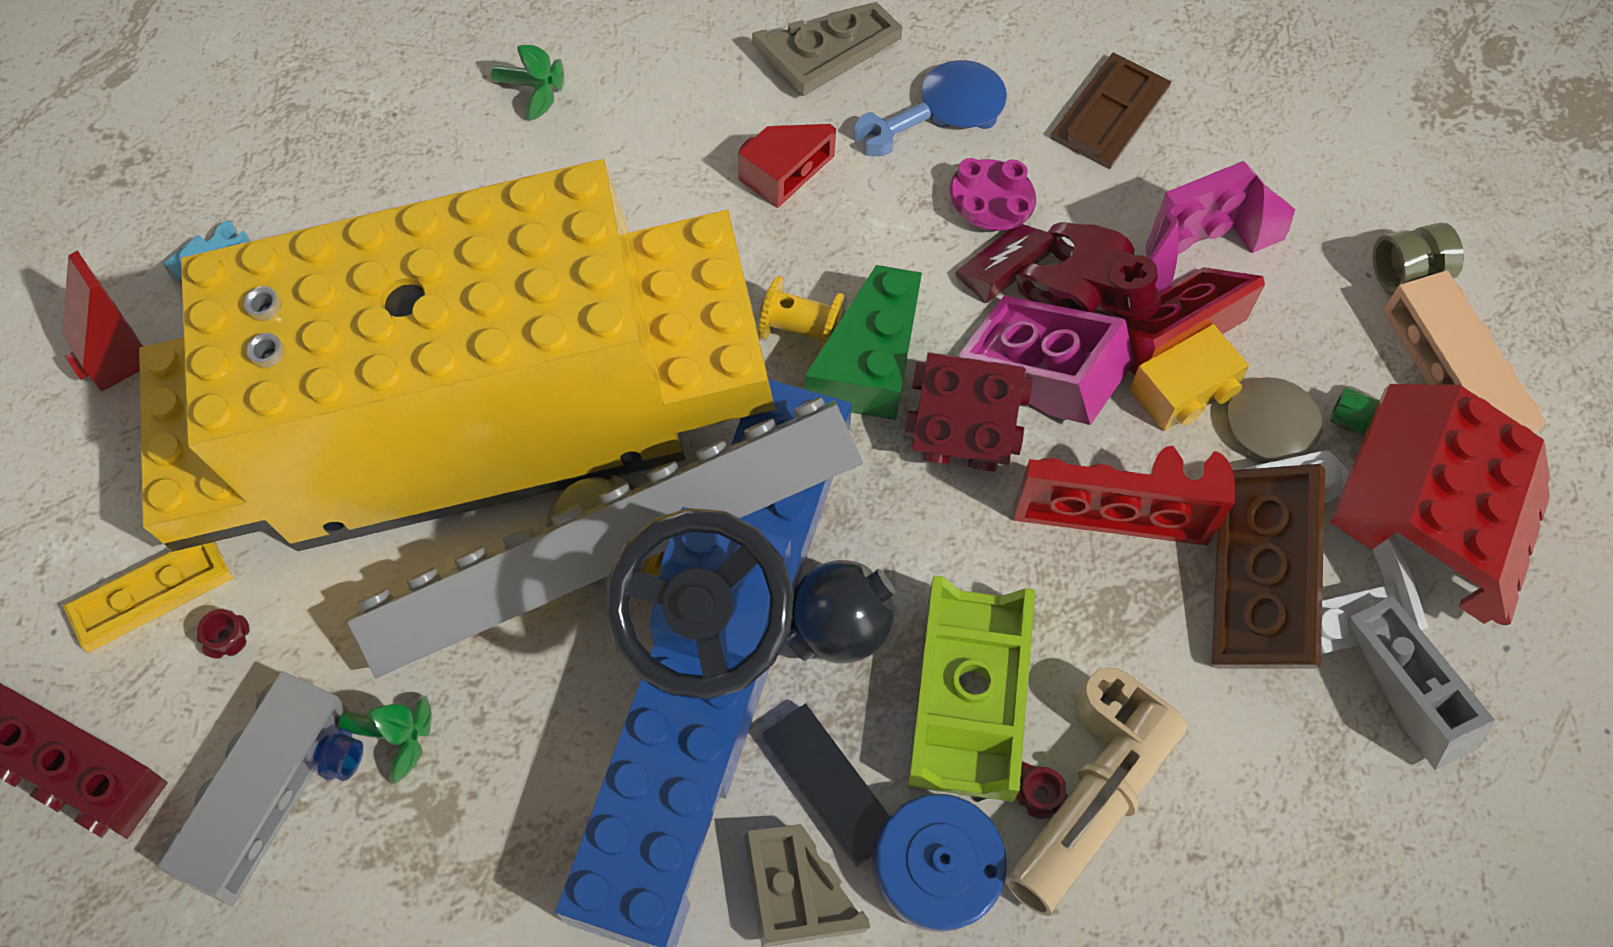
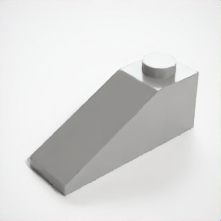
(1420, 684)

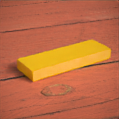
(146, 594)

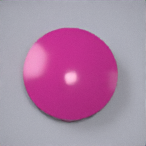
(993, 193)

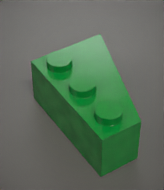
(870, 345)

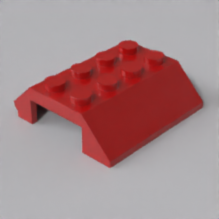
(1454, 484)

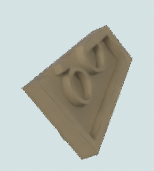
(825, 49)

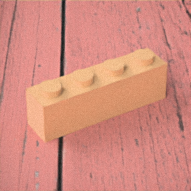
(1456, 346)

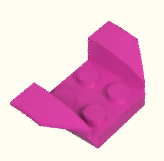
(1212, 207)

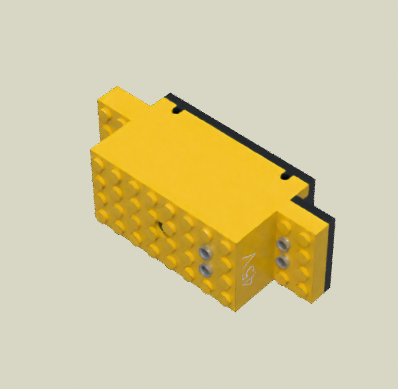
(440, 362)

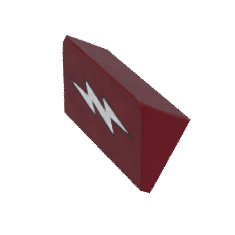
(998, 263)

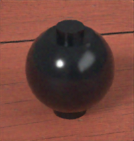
(841, 612)

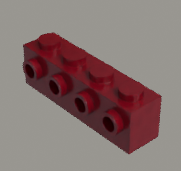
(73, 768)

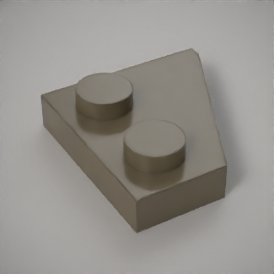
(796, 890)

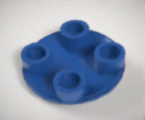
(964, 95)

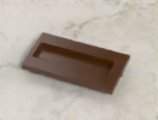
(1111, 110)

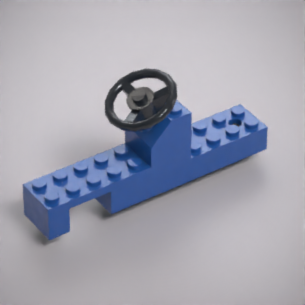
(714, 635)

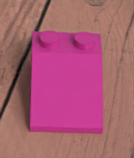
(1066, 351)

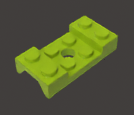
(963, 738)

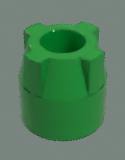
(1354, 411)

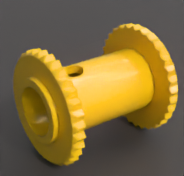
(798, 313)

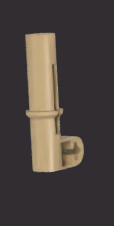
(1137, 746)

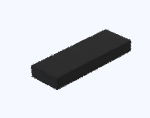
(828, 782)

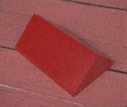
(1192, 305)

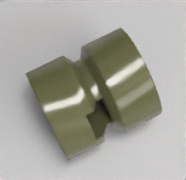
(1417, 254)

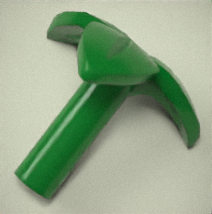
(537, 74)
(397, 727)

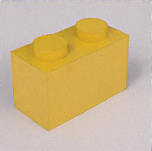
(1189, 378)

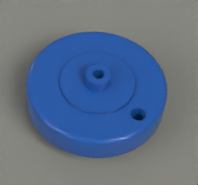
(939, 862)

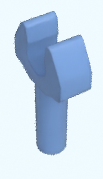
(885, 129)

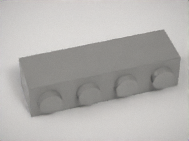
(252, 790)

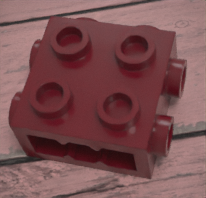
(968, 410)

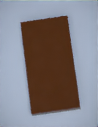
(1271, 571)

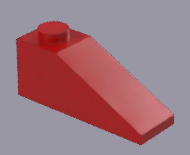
(96, 329)

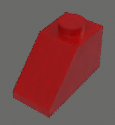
(784, 159)

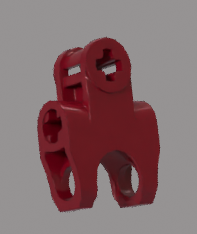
(1094, 274)

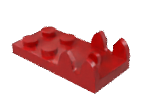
(1129, 503)

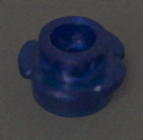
(338, 756)

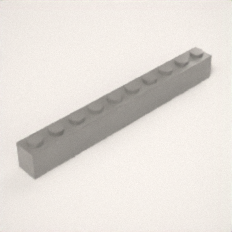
(587, 543)

